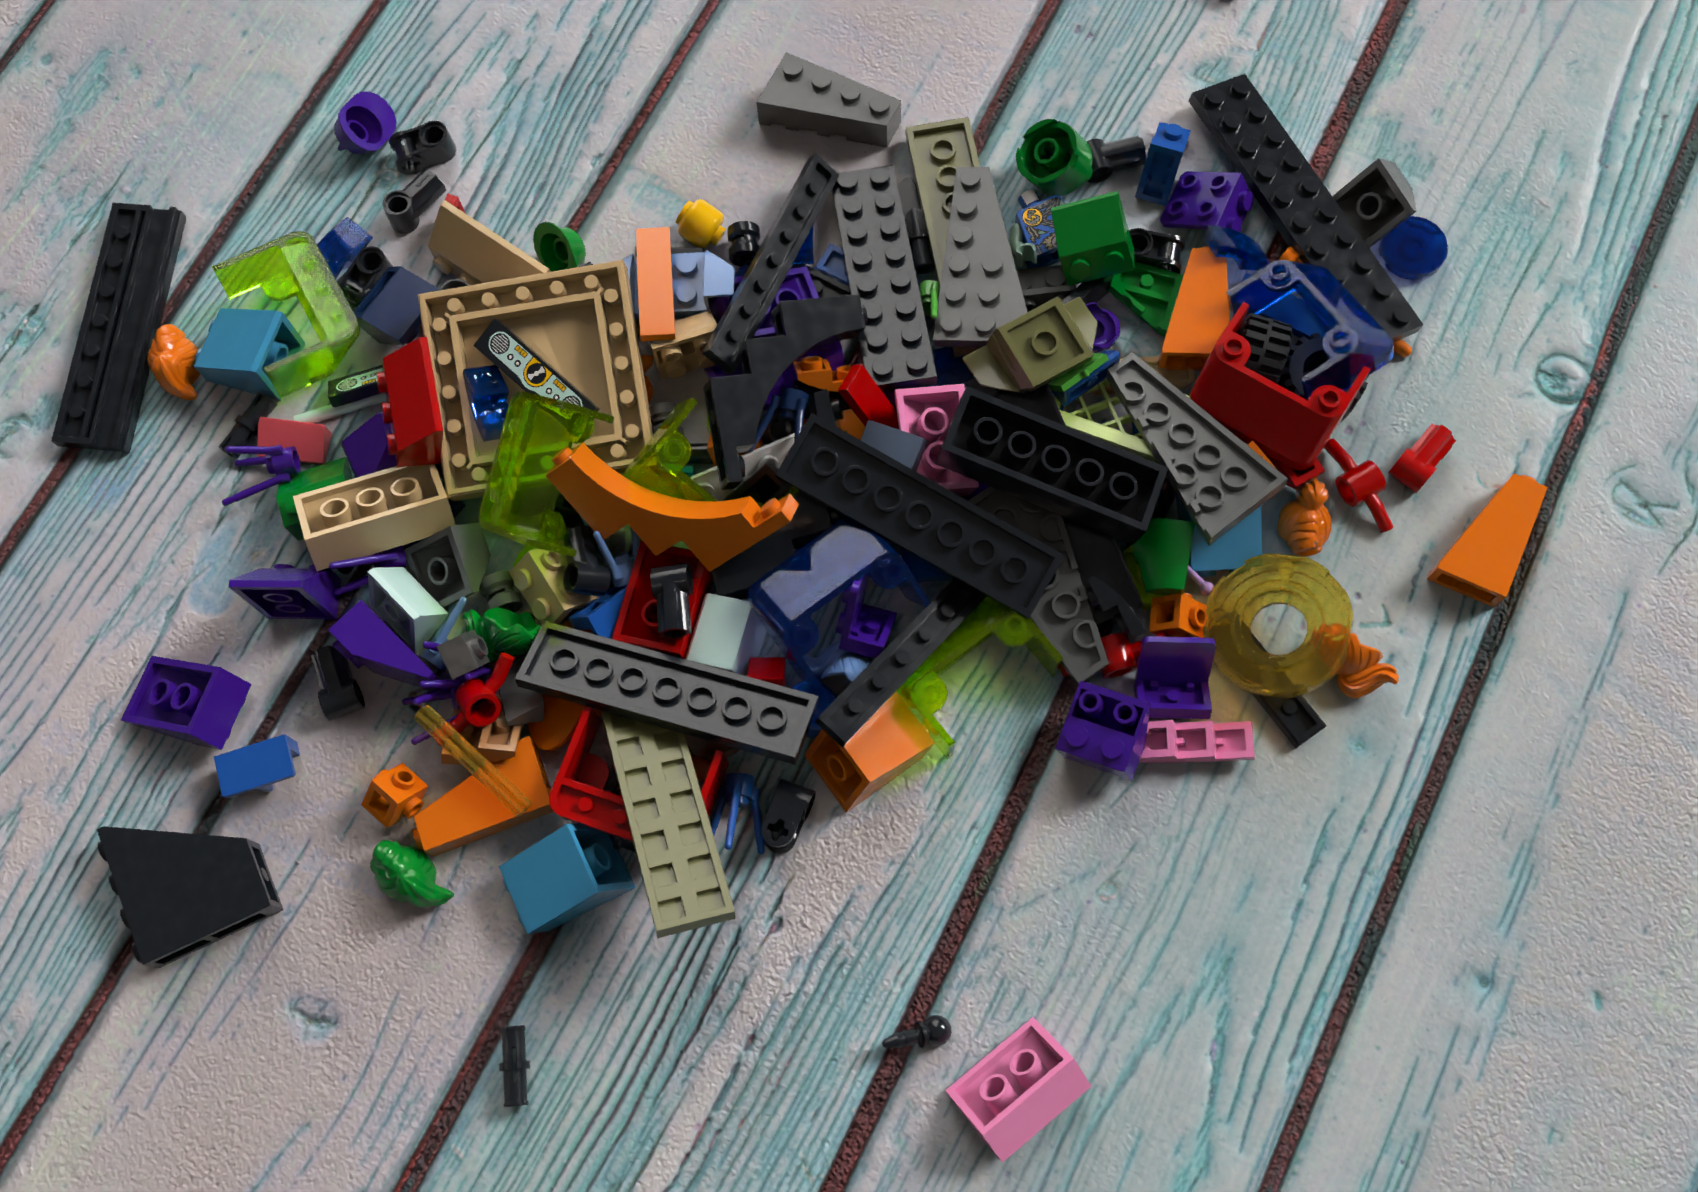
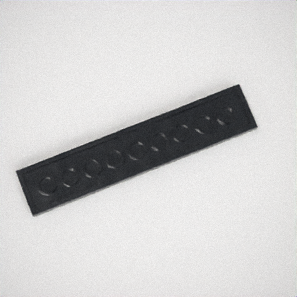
(1299, 200)

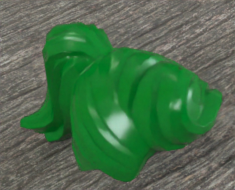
(503, 631)
(407, 875)

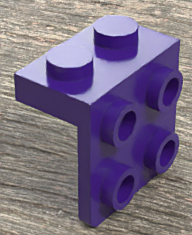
(1208, 200)
(863, 626)
(1175, 676)

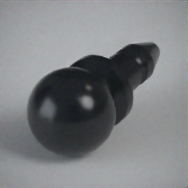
(933, 1031)

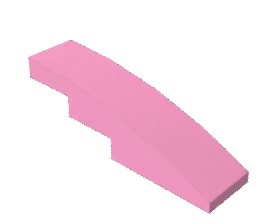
(1198, 742)

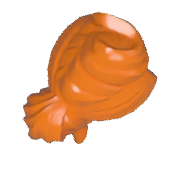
(173, 361)
(1306, 520)
(1362, 672)

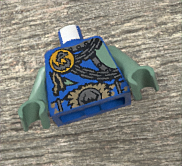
(1033, 234)

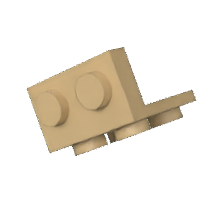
(541, 583)

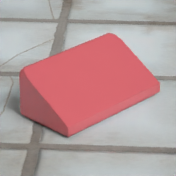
(309, 439)

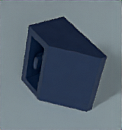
(392, 307)

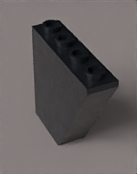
(185, 889)

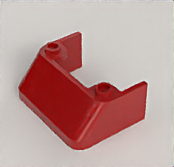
(1263, 411)
(582, 781)

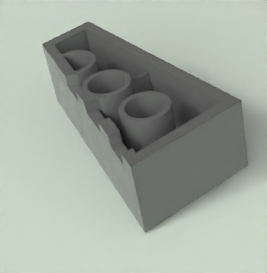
(828, 103)

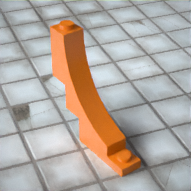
(708, 528)

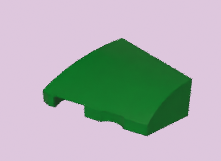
(1164, 555)

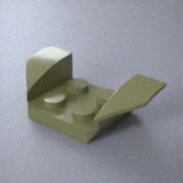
(1035, 347)

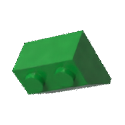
(1093, 238)
(306, 481)

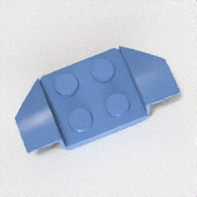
(694, 281)

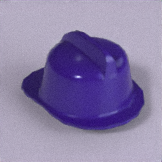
(364, 123)

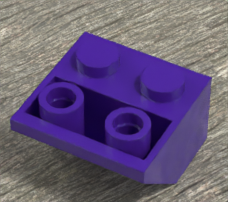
(1105, 730)

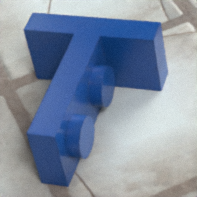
(1162, 163)

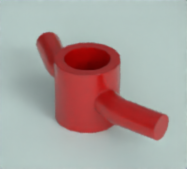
(1360, 484)
(1119, 655)
(478, 689)

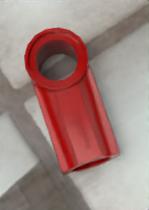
(1419, 462)

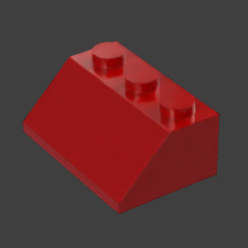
(411, 405)
(638, 614)

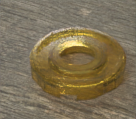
(1274, 581)

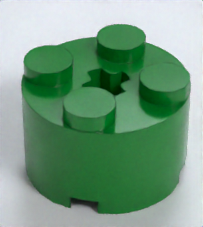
(1054, 158)

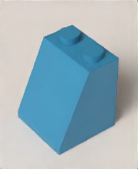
(244, 343)
(1229, 550)
(565, 877)

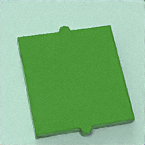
(1072, 377)

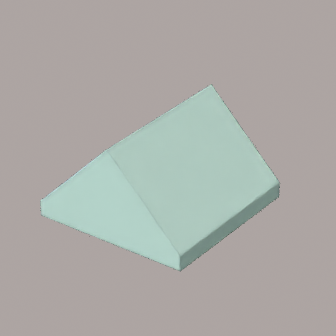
(404, 605)
(726, 634)

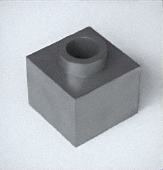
(464, 653)

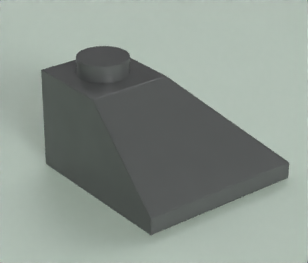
(1377, 200)
(450, 562)

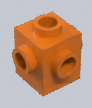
(1177, 615)
(394, 795)

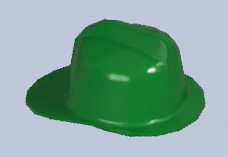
(558, 247)

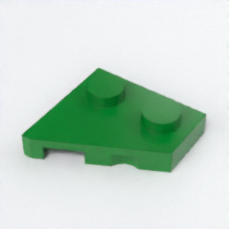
(1148, 294)

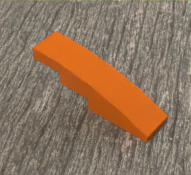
(655, 284)

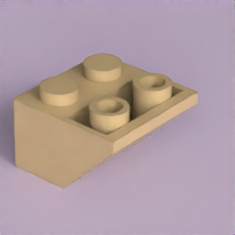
(685, 352)

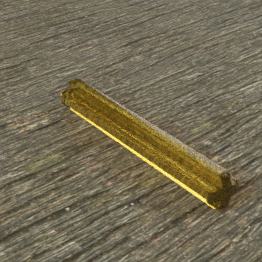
(472, 760)

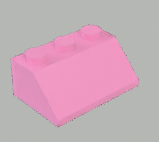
(928, 415)
(1018, 1088)

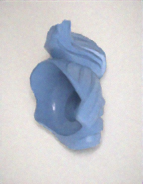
(837, 667)

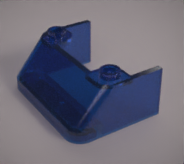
(1354, 334)
(817, 575)

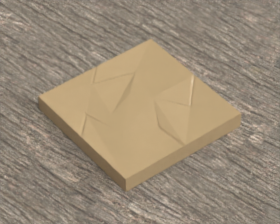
(572, 319)

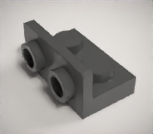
(1043, 285)

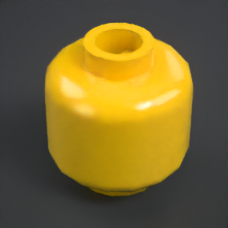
(700, 223)

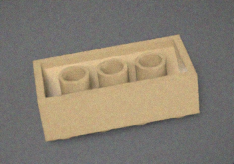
(475, 251)
(372, 513)

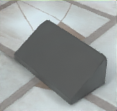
(520, 704)

